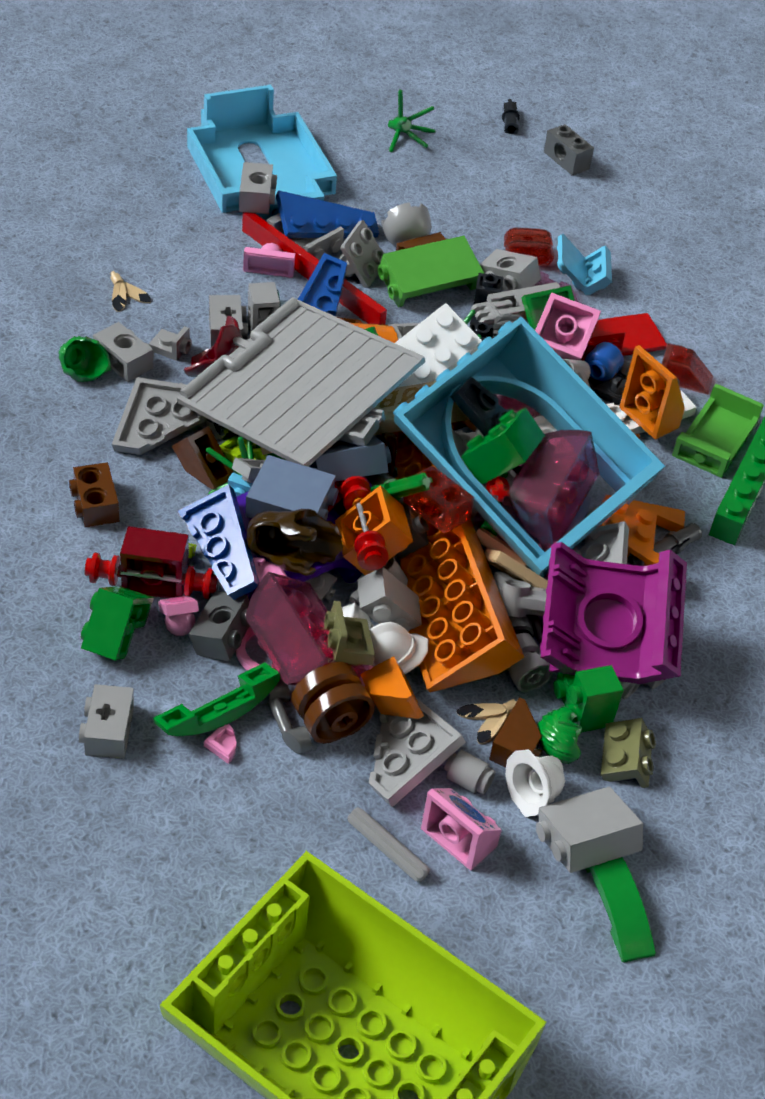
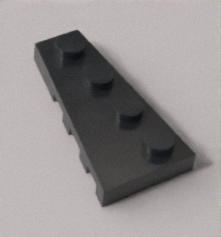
(480, 407)

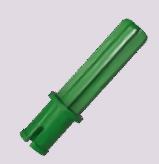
(406, 486)

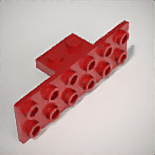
(627, 333)

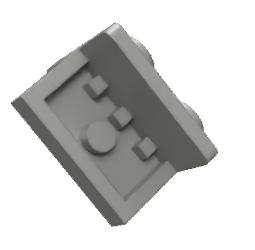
(361, 254)

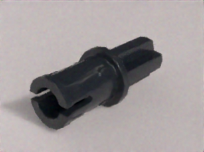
(510, 117)

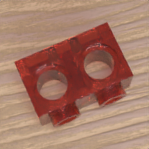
(444, 504)

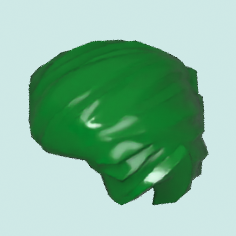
(84, 359)
(560, 735)

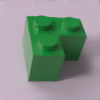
(505, 446)
(113, 621)
(590, 695)

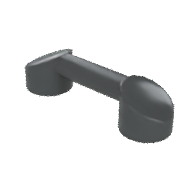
(296, 739)

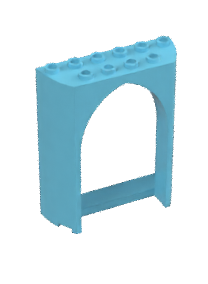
(529, 370)

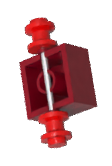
(153, 565)

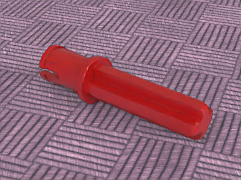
(498, 488)

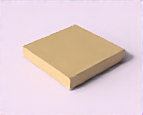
(514, 569)

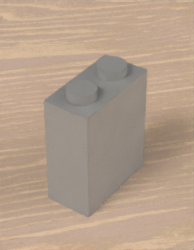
(590, 829)

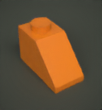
(391, 690)

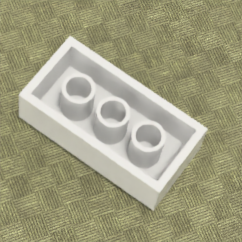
(442, 341)

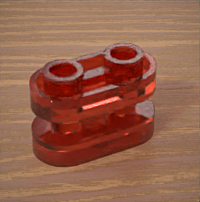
(530, 242)

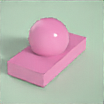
(269, 261)
(179, 614)

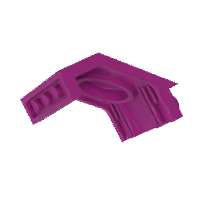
(614, 616)

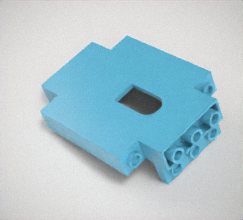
(285, 140)

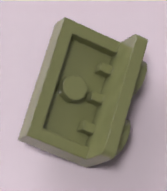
(349, 637)
(628, 751)

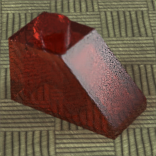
(687, 368)

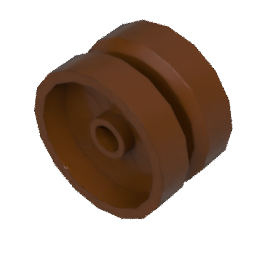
(332, 702)

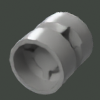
(532, 670)

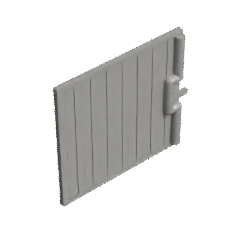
(299, 381)

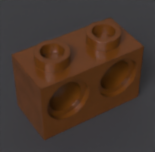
(95, 495)

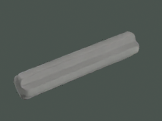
(388, 844)

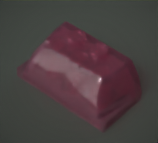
(554, 484)
(291, 627)

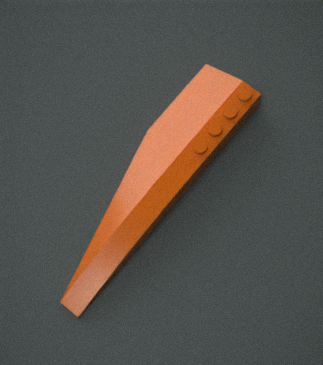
(457, 598)

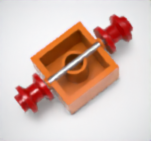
(372, 526)

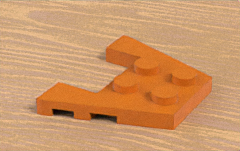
(642, 523)

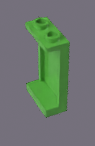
(429, 269)
(718, 431)

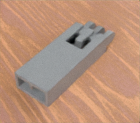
(507, 302)

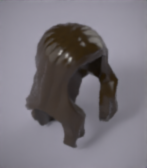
(294, 539)

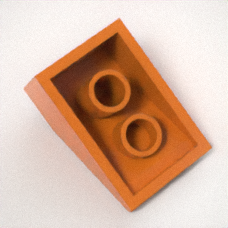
(652, 395)

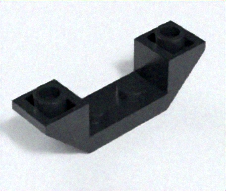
(485, 285)

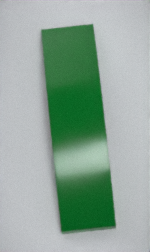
(253, 688)
(624, 908)

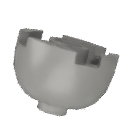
(406, 223)

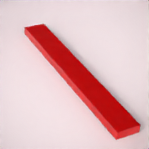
(305, 263)

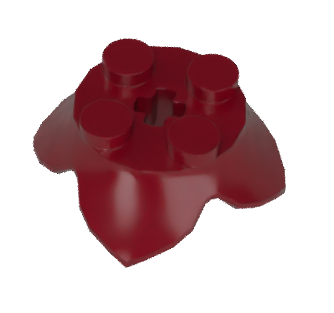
(223, 346)

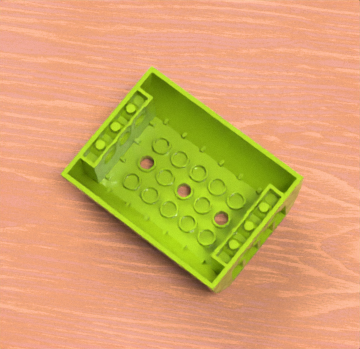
(359, 982)

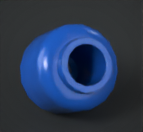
(604, 361)

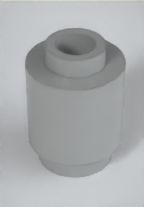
(469, 772)

